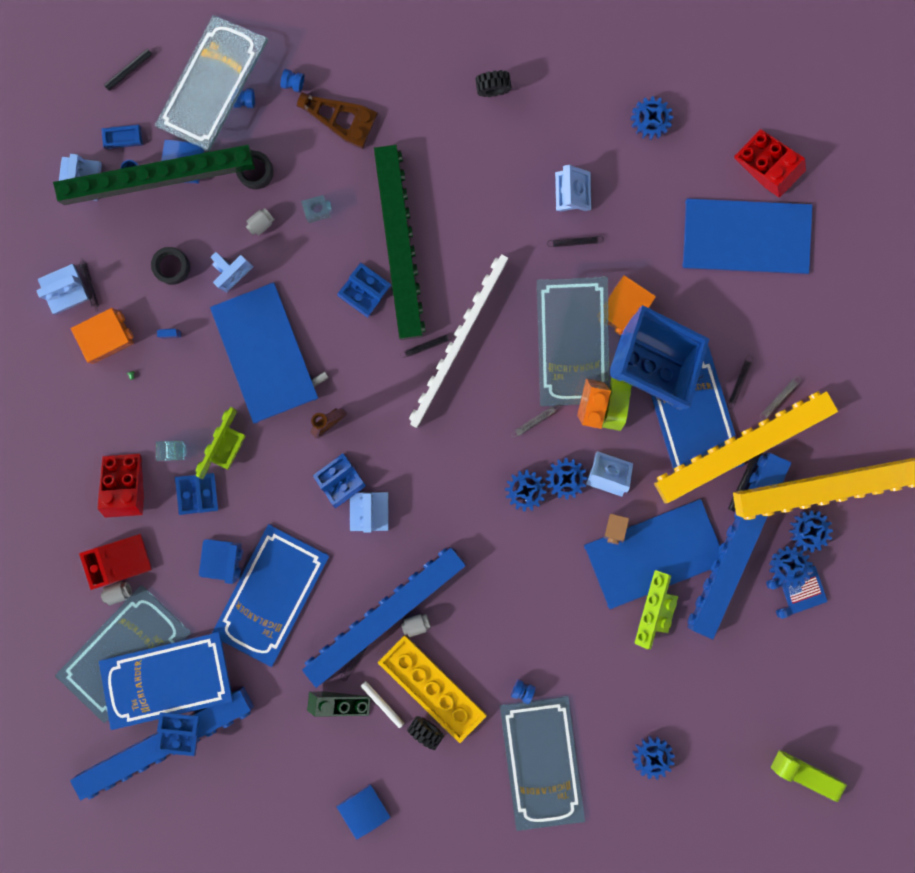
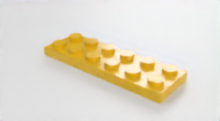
(432, 688)

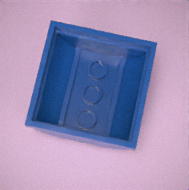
(660, 357)

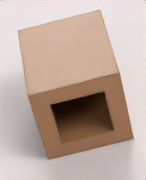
(616, 529)

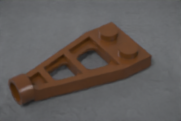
(360, 127)
(327, 421)

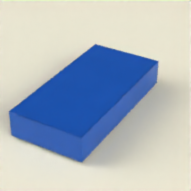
(122, 136)

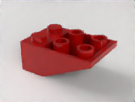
(771, 163)
(121, 486)
(115, 561)

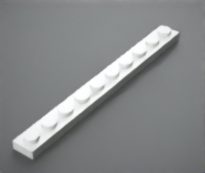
(461, 333)

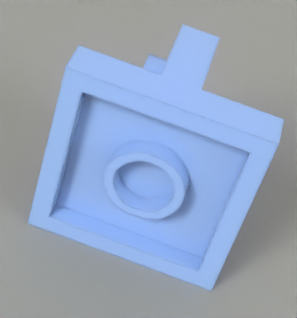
(77, 167)
(573, 189)
(230, 272)
(62, 289)
(610, 474)
(369, 512)

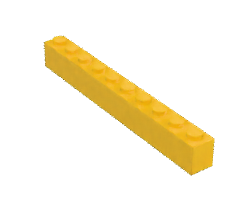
(745, 447)
(825, 488)

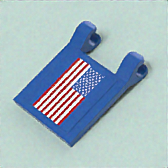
(802, 597)

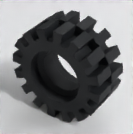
(493, 83)
(425, 733)

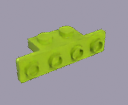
(223, 447)
(657, 610)

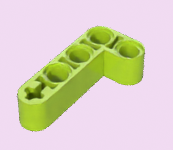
(617, 405)
(805, 774)

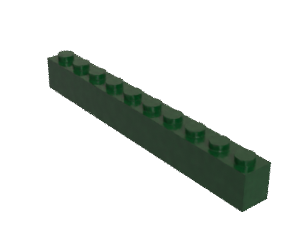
(154, 175)
(398, 242)

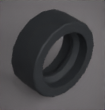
(263, 182)
(155, 265)

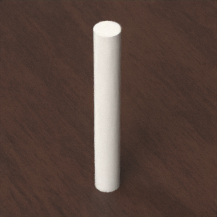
(382, 704)

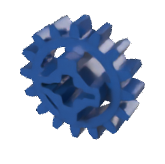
(646, 112)
(522, 482)
(572, 484)
(821, 527)
(798, 562)
(650, 764)

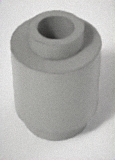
(259, 222)
(116, 593)
(416, 625)

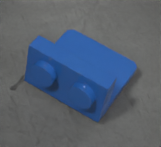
(220, 560)

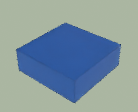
(168, 333)

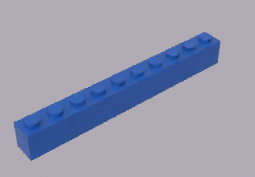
(734, 554)
(384, 617)
(143, 752)

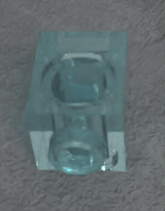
(309, 204)
(170, 450)

